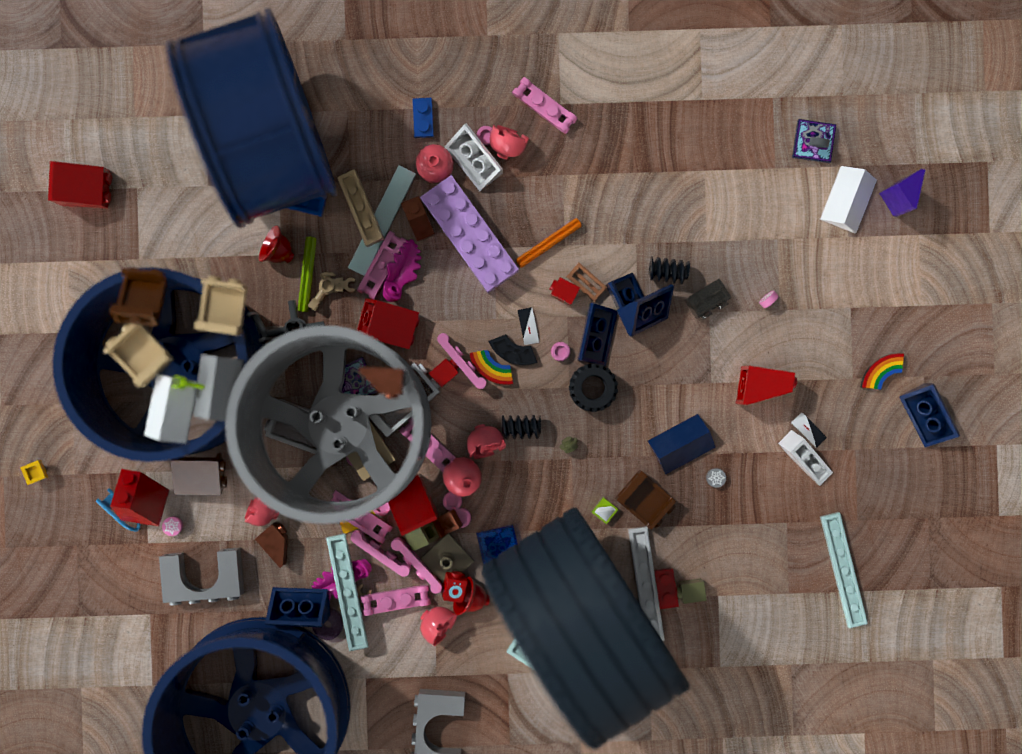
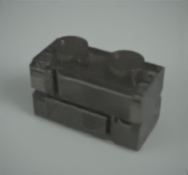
(707, 299)

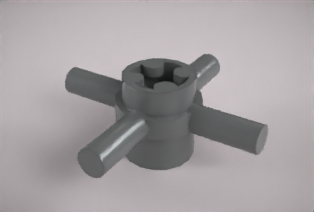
(291, 322)

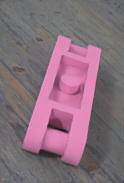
(544, 105)
(378, 269)
(456, 355)
(436, 452)
(366, 522)
(373, 548)
(412, 558)
(395, 600)

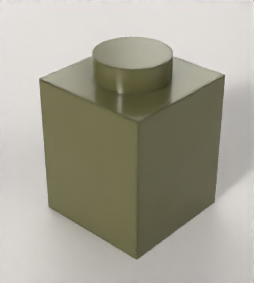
(422, 536)
(691, 591)

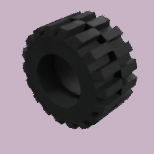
(609, 392)

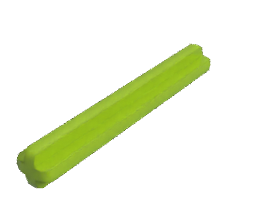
(307, 272)

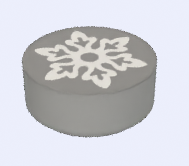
(716, 477)

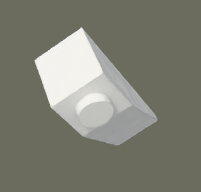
(805, 457)

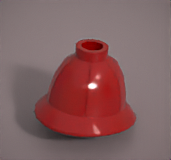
(275, 247)
(473, 599)

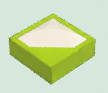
(604, 510)

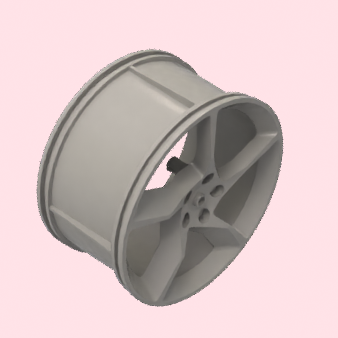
(334, 424)

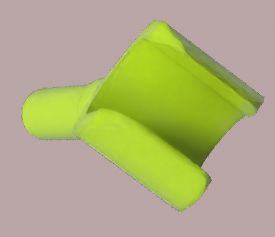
(184, 383)

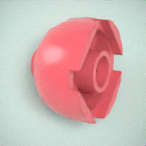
(507, 142)
(434, 163)
(484, 441)
(462, 477)
(259, 513)
(436, 623)

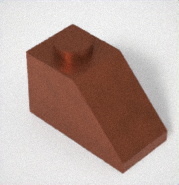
(417, 218)
(385, 380)
(275, 543)

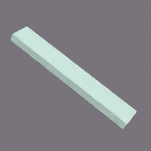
(385, 216)
(843, 570)
(347, 592)

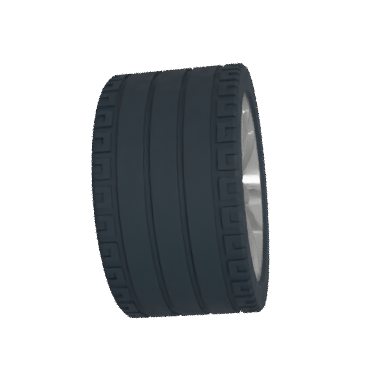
(582, 630)

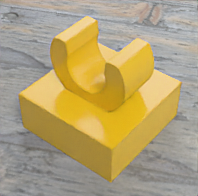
(34, 472)

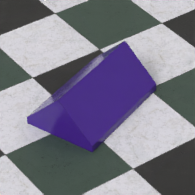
(904, 194)

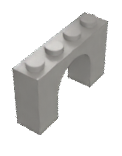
(178, 588)
(431, 704)

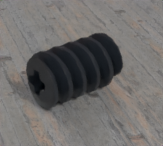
(668, 271)
(521, 427)

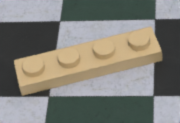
(361, 208)

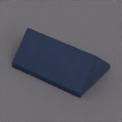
(624, 290)
(647, 311)
(597, 334)
(929, 415)
(682, 443)
(298, 607)

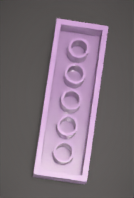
(469, 234)

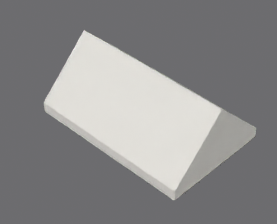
(474, 157)
(849, 198)
(170, 410)

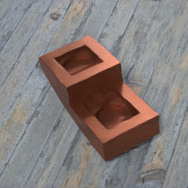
(447, 523)

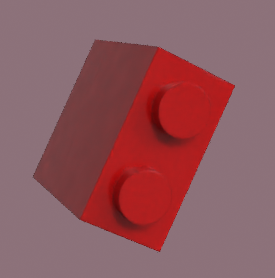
(79, 185)
(388, 323)
(763, 383)
(139, 498)
(413, 507)

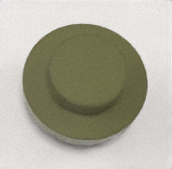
(569, 444)

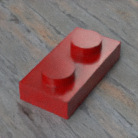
(666, 588)

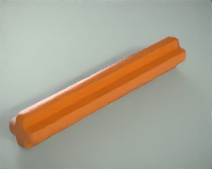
(548, 243)

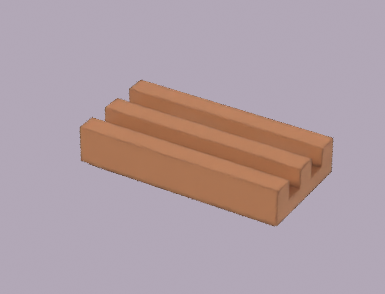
(591, 276)

